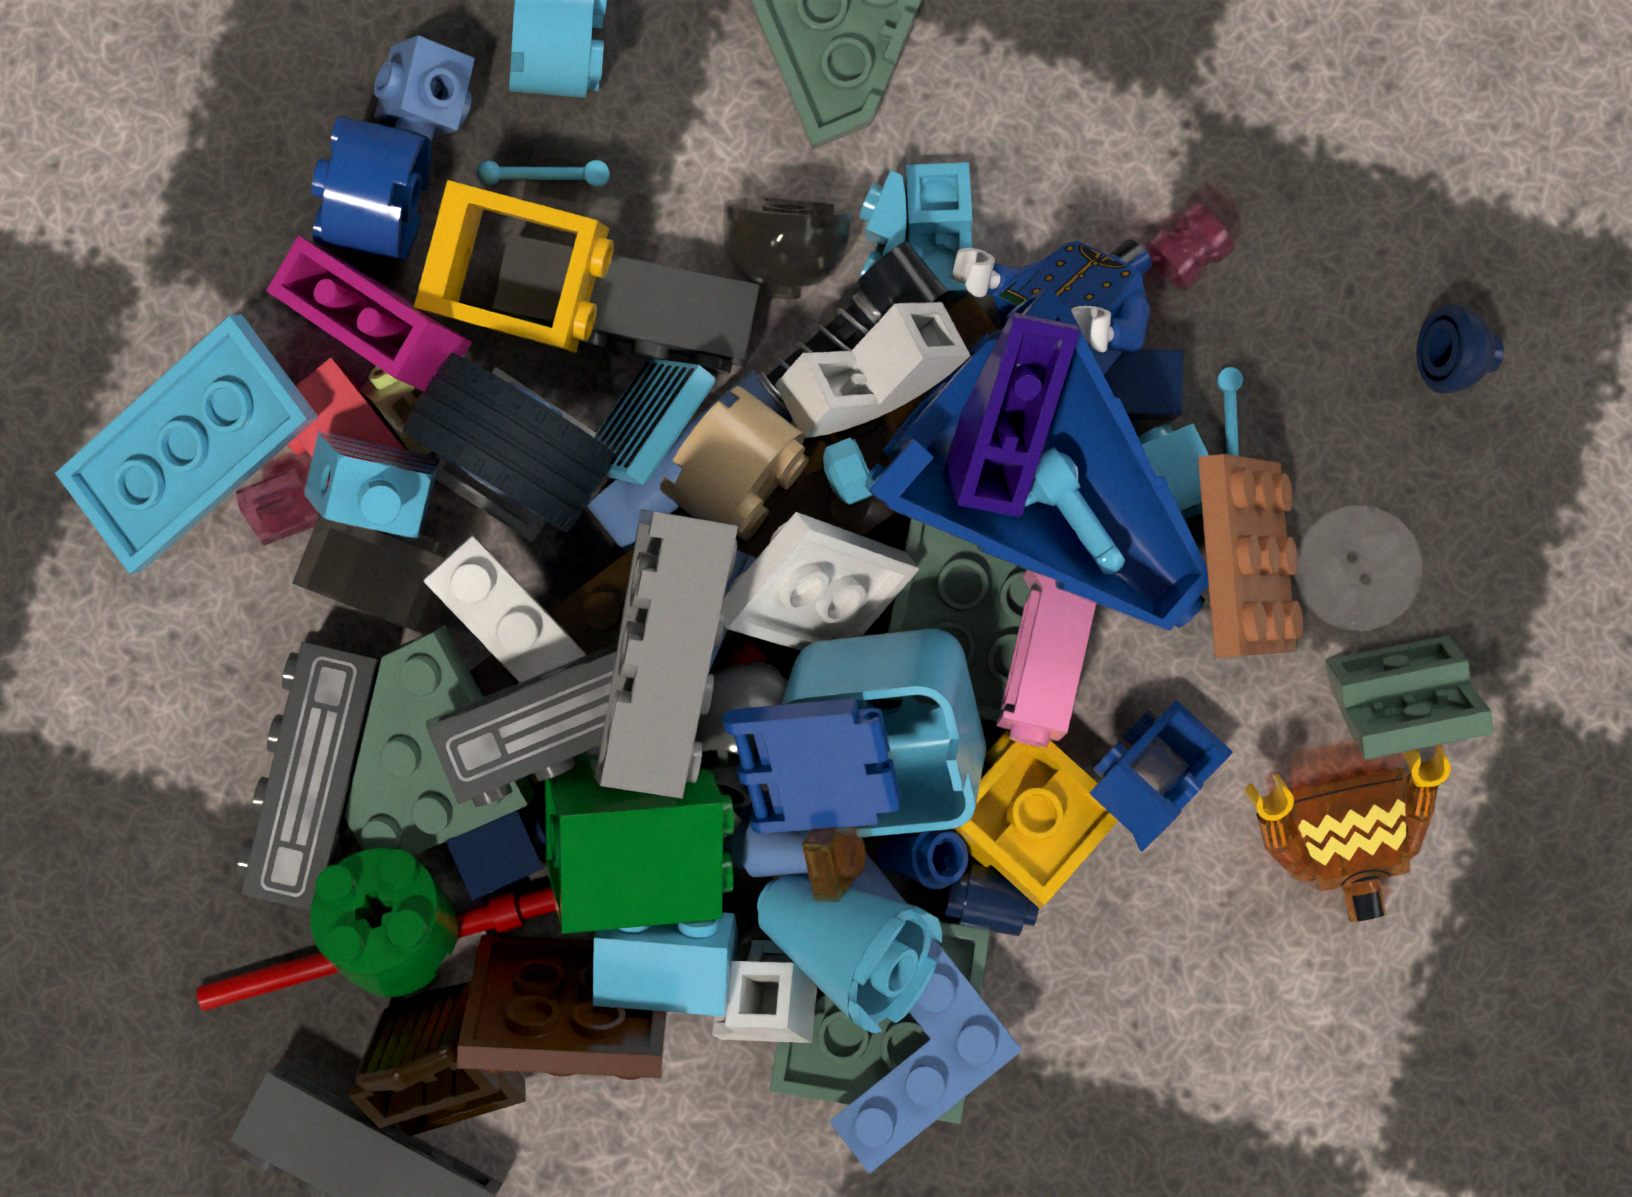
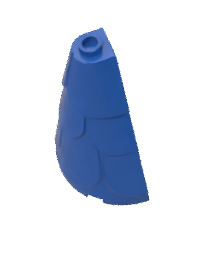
(1090, 425)

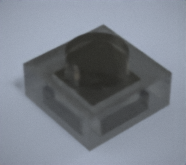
(563, 195)

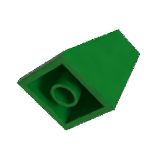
(635, 854)

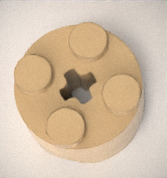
(736, 463)

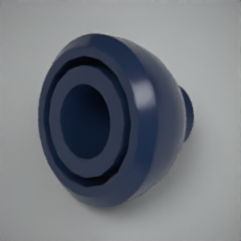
(1456, 349)

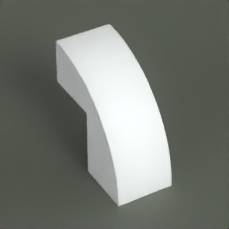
(889, 367)

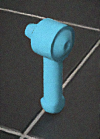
(1058, 485)

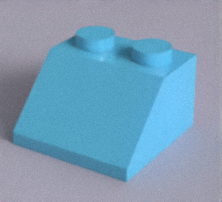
(666, 966)

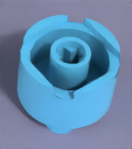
(555, 47)

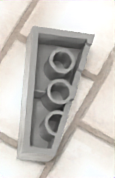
(665, 653)

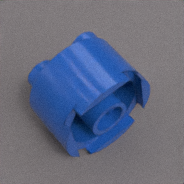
(371, 188)

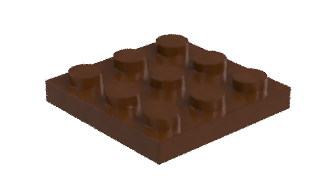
(537, 1014)

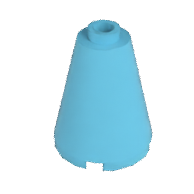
(858, 951)

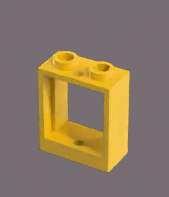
(452, 250)

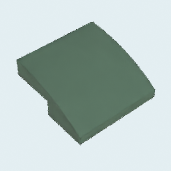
(1408, 697)

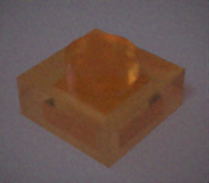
(833, 861)

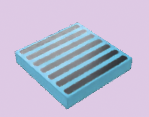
(652, 416)

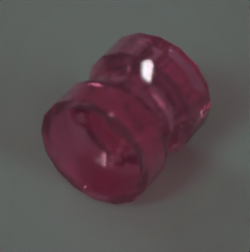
(1195, 242)

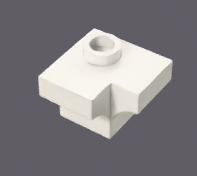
(767, 999)

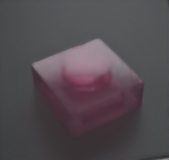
(277, 507)

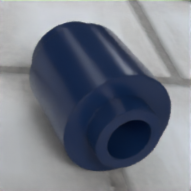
(989, 902)

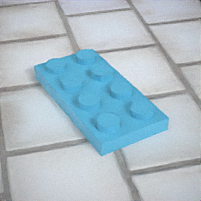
(186, 444)

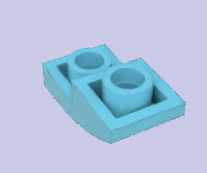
(886, 216)

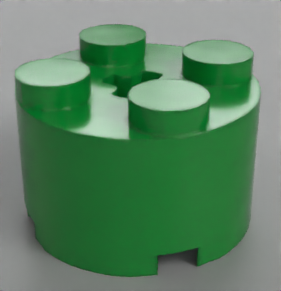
(383, 921)

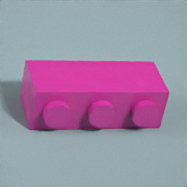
(364, 314)

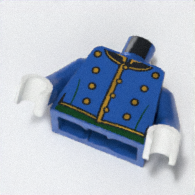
(1098, 287)

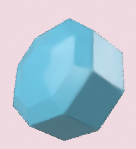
(846, 471)

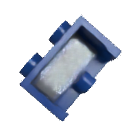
(1159, 772)

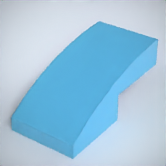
(940, 218)

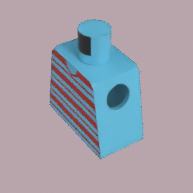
(370, 484)

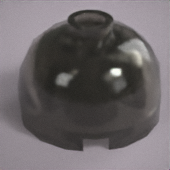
(785, 243)

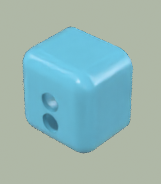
(933, 747)

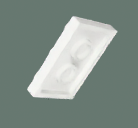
(815, 585)

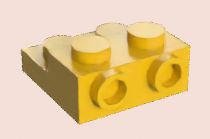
(1034, 817)

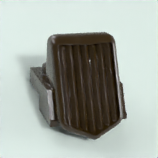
(413, 1071)

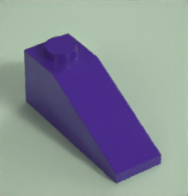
(1009, 415)

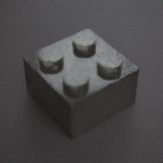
(374, 572)

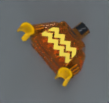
(1352, 828)

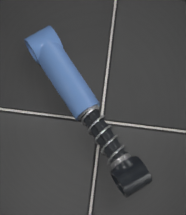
(893, 279)

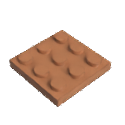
(1249, 556)

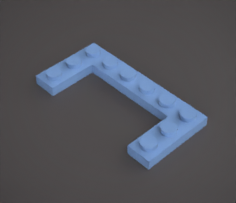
(963, 1049)

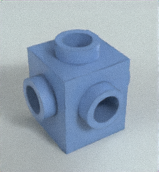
(424, 88)

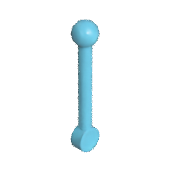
(595, 173)
(1229, 381)

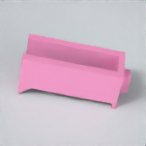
(1045, 663)

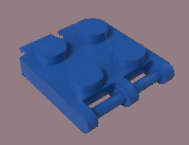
(819, 762)

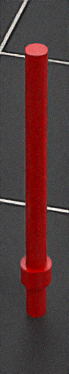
(503, 912)

